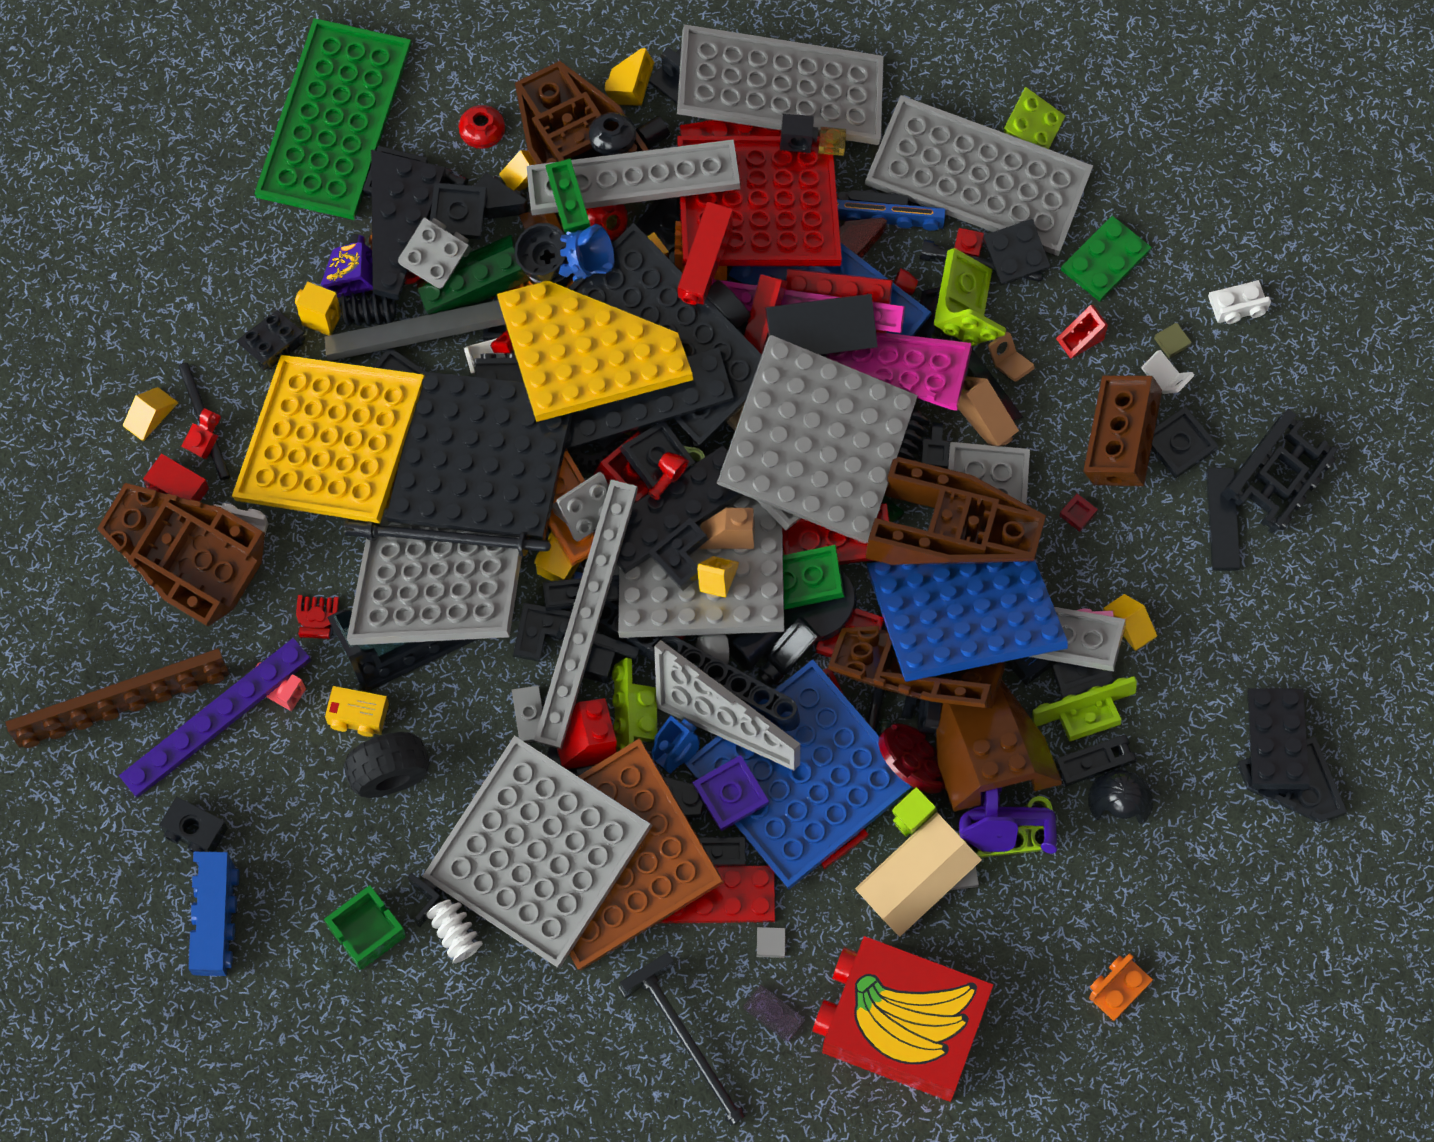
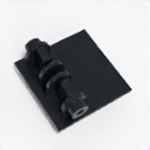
(270, 338)

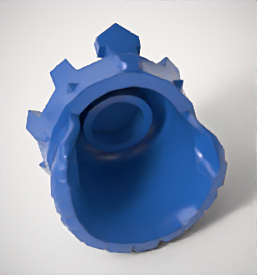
(587, 253)

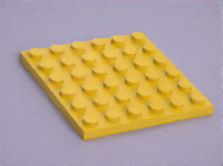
(329, 438)

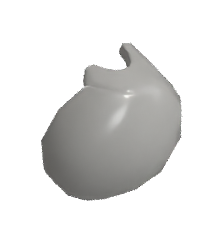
(714, 645)

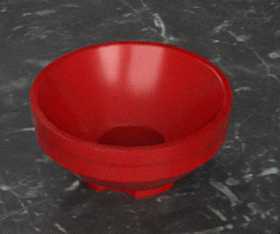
(481, 136)
(600, 214)

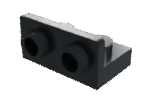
(498, 368)

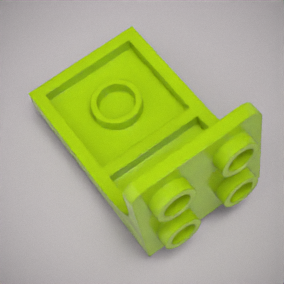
(964, 300)

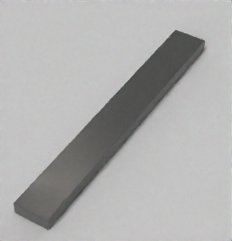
(413, 330)

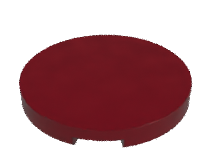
(911, 757)

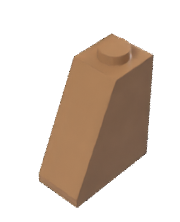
(986, 412)

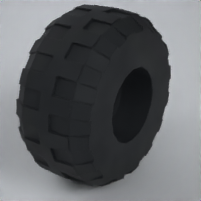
(386, 764)

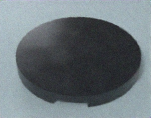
(826, 616)

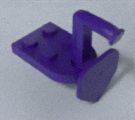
(998, 826)

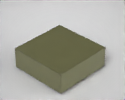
(1172, 340)

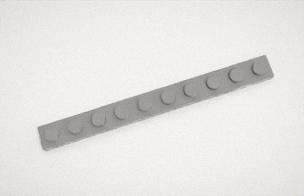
(586, 614)

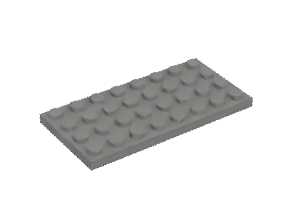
(762, 78)
(977, 173)

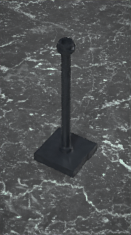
(647, 978)

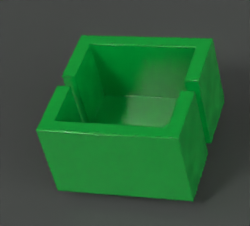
(363, 928)

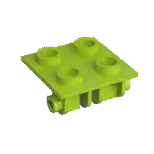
(1034, 120)

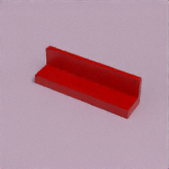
(768, 293)

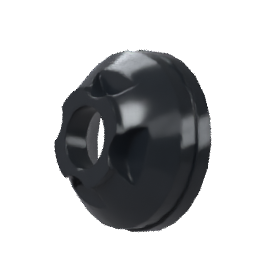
(614, 141)

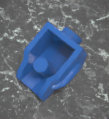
(675, 743)

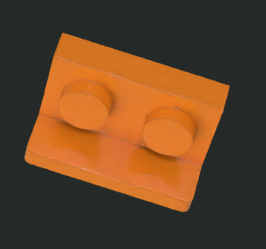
(1119, 987)

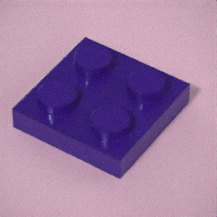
(730, 793)

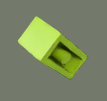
(913, 812)

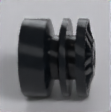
(539, 254)

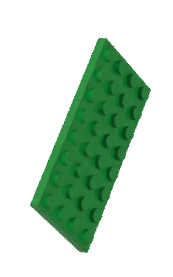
(333, 118)

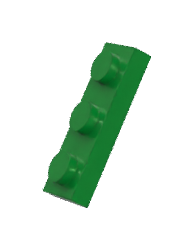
(567, 196)

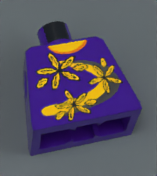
(349, 268)

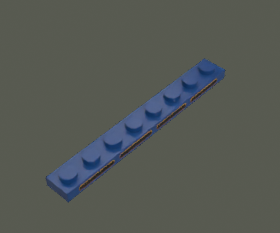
(900, 215)

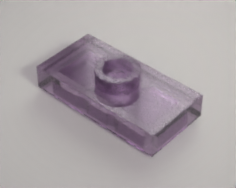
(774, 1013)

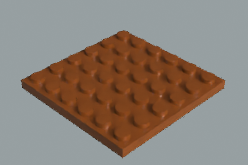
(664, 871)

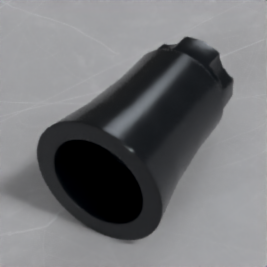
(750, 647)

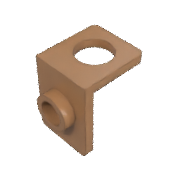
(1010, 361)

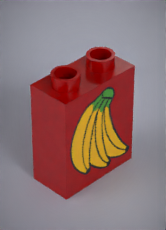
(903, 1017)

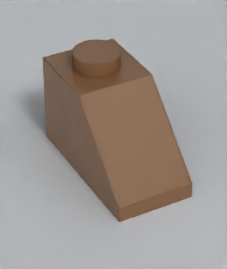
(730, 529)

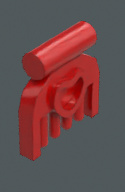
(315, 620)

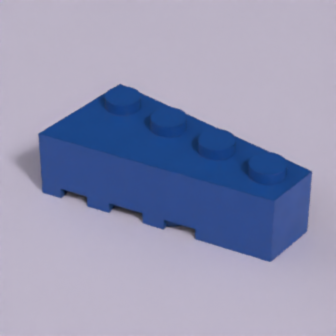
(212, 914)

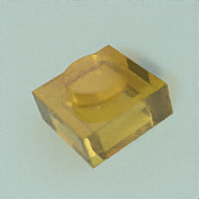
(832, 141)

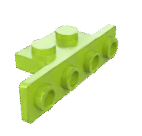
(634, 707)
(1088, 711)

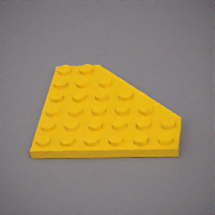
(586, 351)

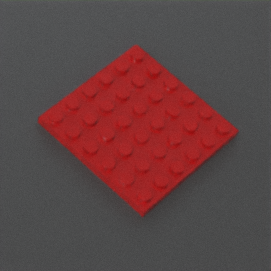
(779, 213)

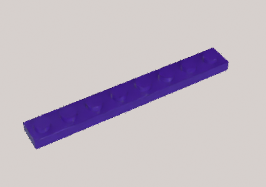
(215, 718)

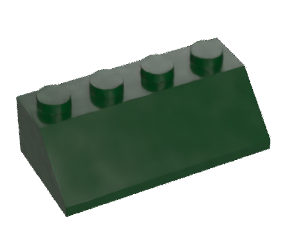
(475, 278)

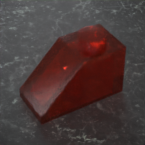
(862, 234)

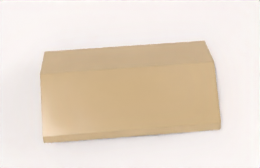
(918, 874)

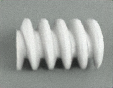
(453, 930)

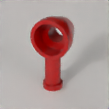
(906, 281)
(672, 468)

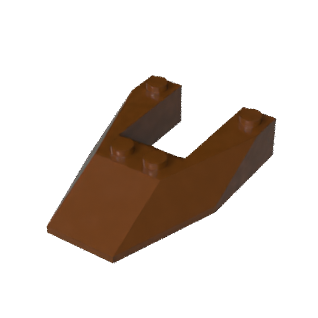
(558, 113)
(967, 526)

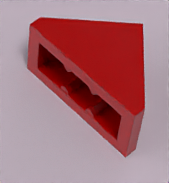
(1083, 332)

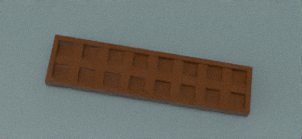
(117, 698)

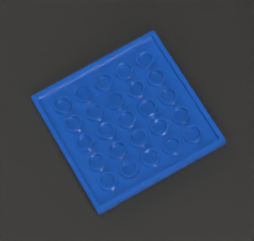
(964, 614)
(828, 796)

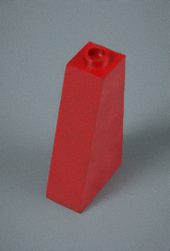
(705, 253)

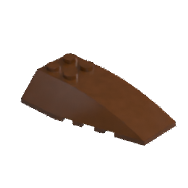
(185, 549)
(870, 658)
(991, 750)

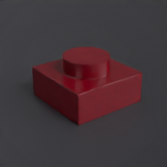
(1078, 512)

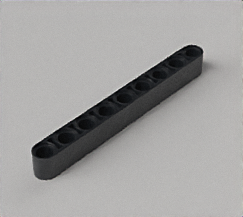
(731, 679)

